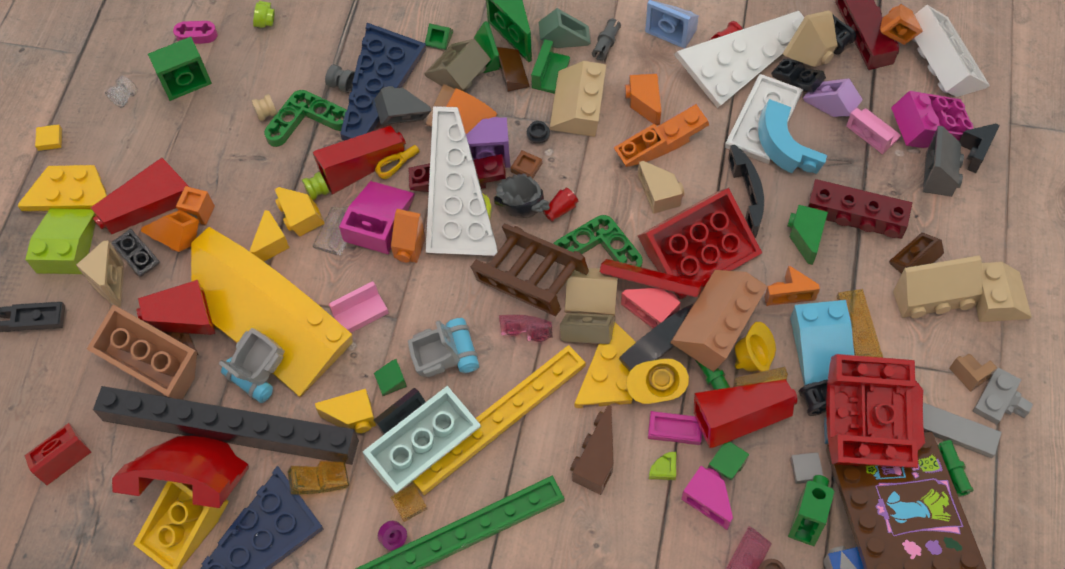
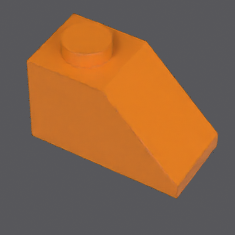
(900, 24)
(645, 96)
(407, 236)

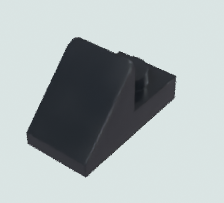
(978, 141)

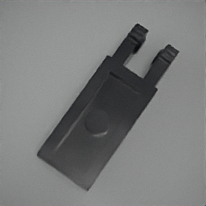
(32, 316)

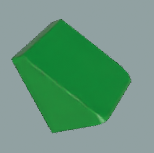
(438, 36)
(390, 378)

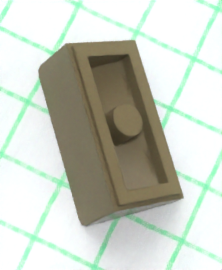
(587, 328)

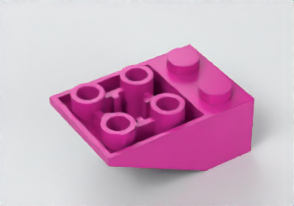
(922, 113)
(372, 215)

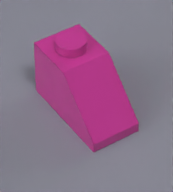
(709, 496)

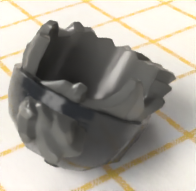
(521, 196)

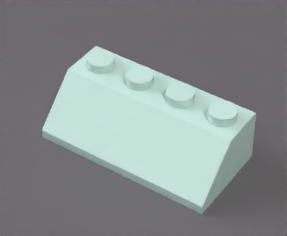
(420, 440)

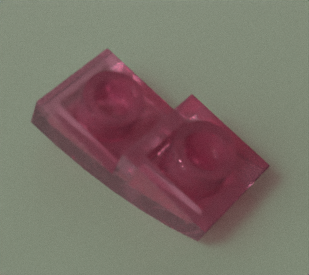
(536, 328)

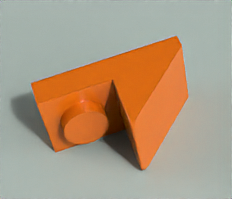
(797, 289)

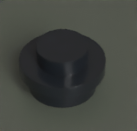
(538, 132)

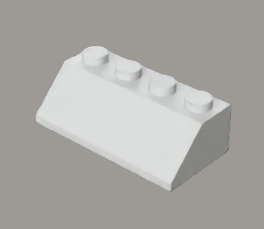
(947, 54)

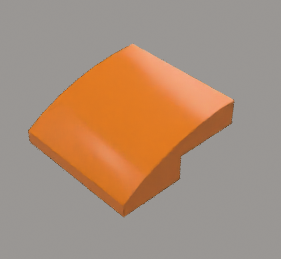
(470, 109)

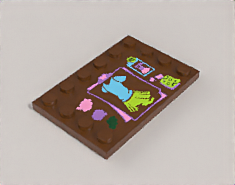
(907, 514)

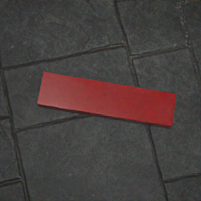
(651, 277)

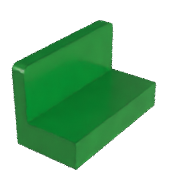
(547, 67)

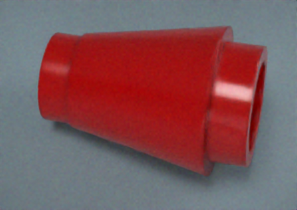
(562, 203)

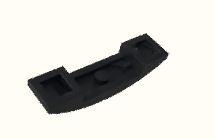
(742, 167)
(655, 342)

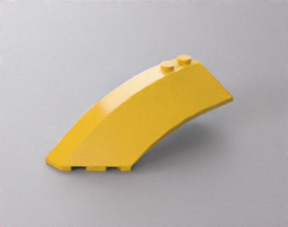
(251, 294)

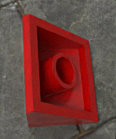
(56, 454)

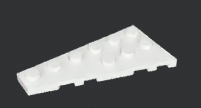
(736, 58)
(456, 205)

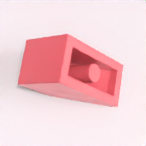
(650, 304)

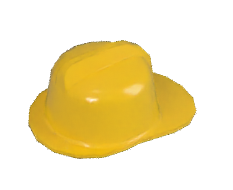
(756, 349)
(657, 381)

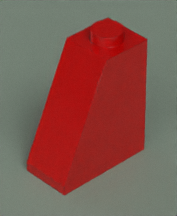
(178, 310)

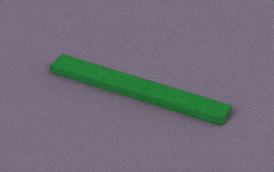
(472, 528)

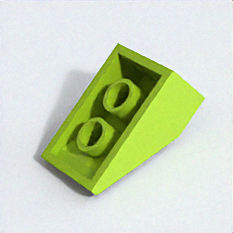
(61, 241)

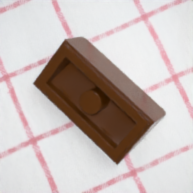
(512, 69)
(920, 251)

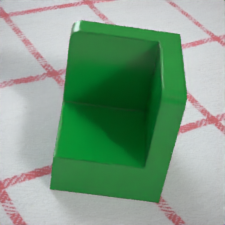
(729, 460)

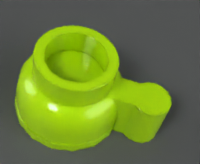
(263, 15)

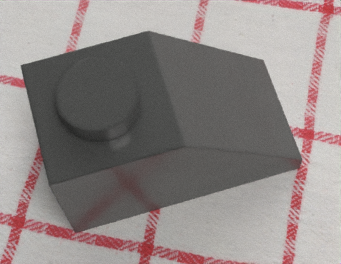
(399, 106)

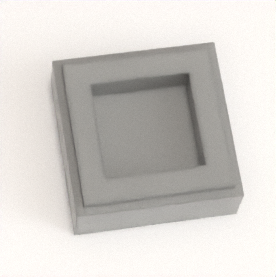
(805, 467)

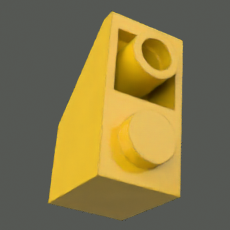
(300, 211)

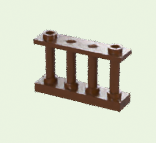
(527, 290)

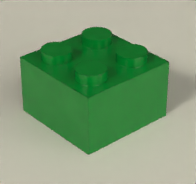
(180, 68)

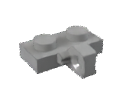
(1001, 398)

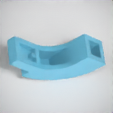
(779, 143)

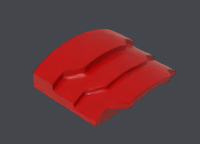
(874, 411)
(191, 460)

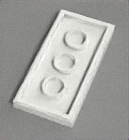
(746, 127)

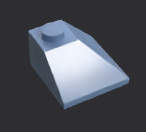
(670, 23)

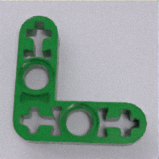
(300, 111)
(603, 237)

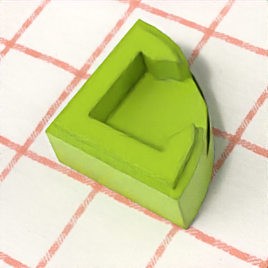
(664, 467)

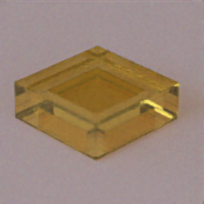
(408, 503)

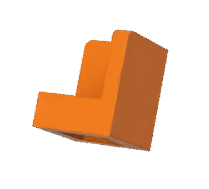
(196, 203)

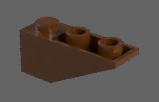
(596, 462)

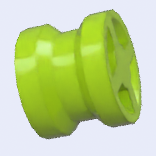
(315, 186)

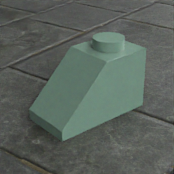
(563, 30)

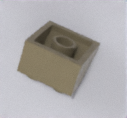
(459, 65)

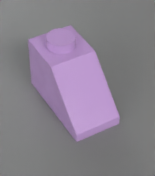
(835, 97)

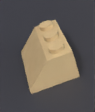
(578, 98)
(939, 287)

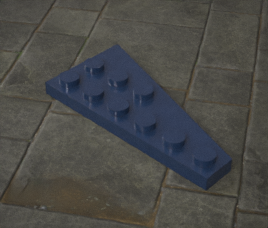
(383, 62)
(266, 530)

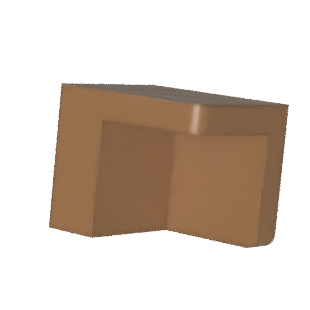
(971, 372)

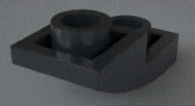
(797, 75)
(135, 252)

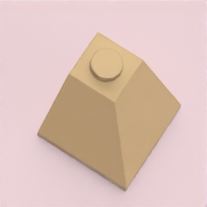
(813, 40)

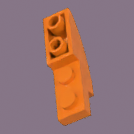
(663, 139)

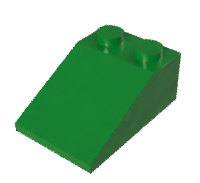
(512, 24)

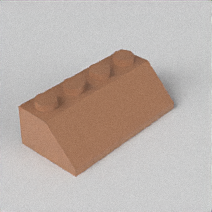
(718, 317)
(145, 353)

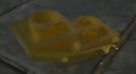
(324, 478)

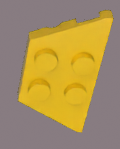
(64, 189)
(607, 375)

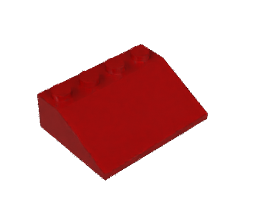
(701, 240)

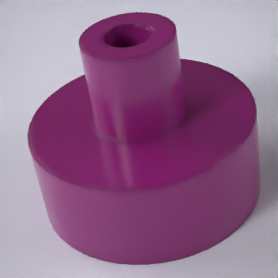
(392, 535)

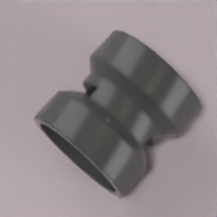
(339, 78)

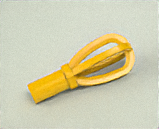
(402, 157)

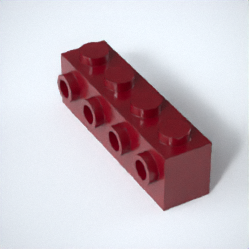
(861, 208)

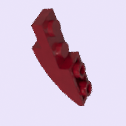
(487, 169)

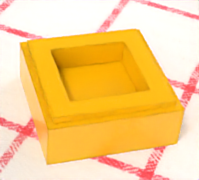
(48, 137)

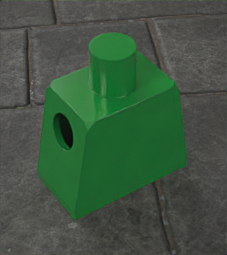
(812, 511)

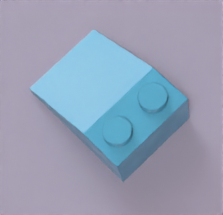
(819, 334)

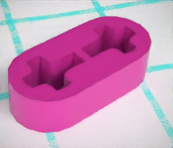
(196, 30)

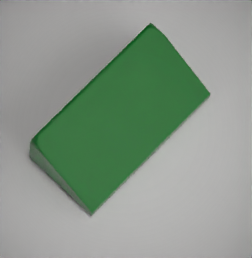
(486, 40)

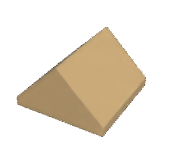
(104, 272)
(591, 293)

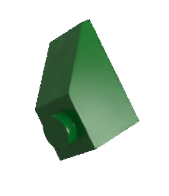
(807, 230)

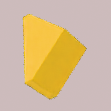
(268, 238)

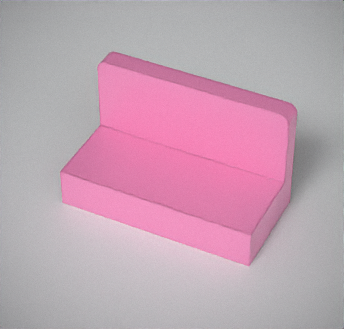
(872, 130)
(359, 307)

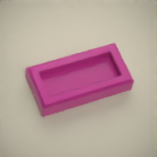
(674, 428)

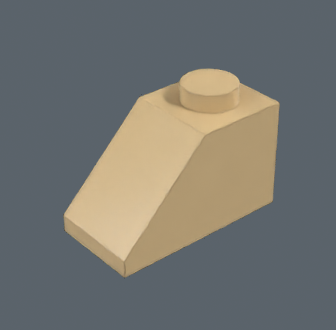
(660, 187)

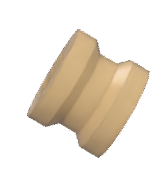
(264, 107)

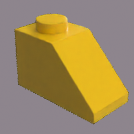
(348, 411)

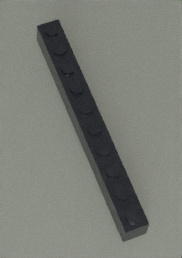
(227, 425)

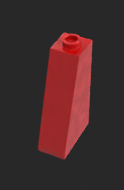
(356, 157)
(140, 198)
(742, 409)

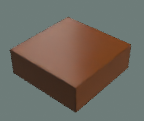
(526, 164)

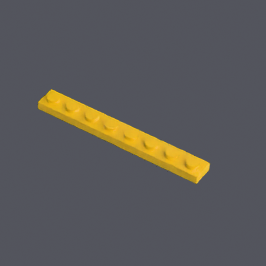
(504, 414)

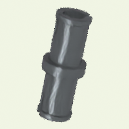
(606, 39)

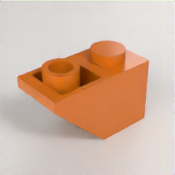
(174, 230)

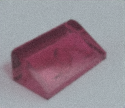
(750, 551)

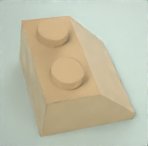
(1002, 294)

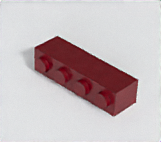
(866, 21)

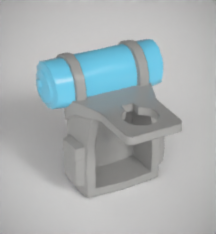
(443, 348)
(253, 363)

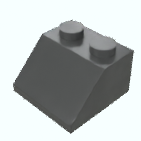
(943, 164)

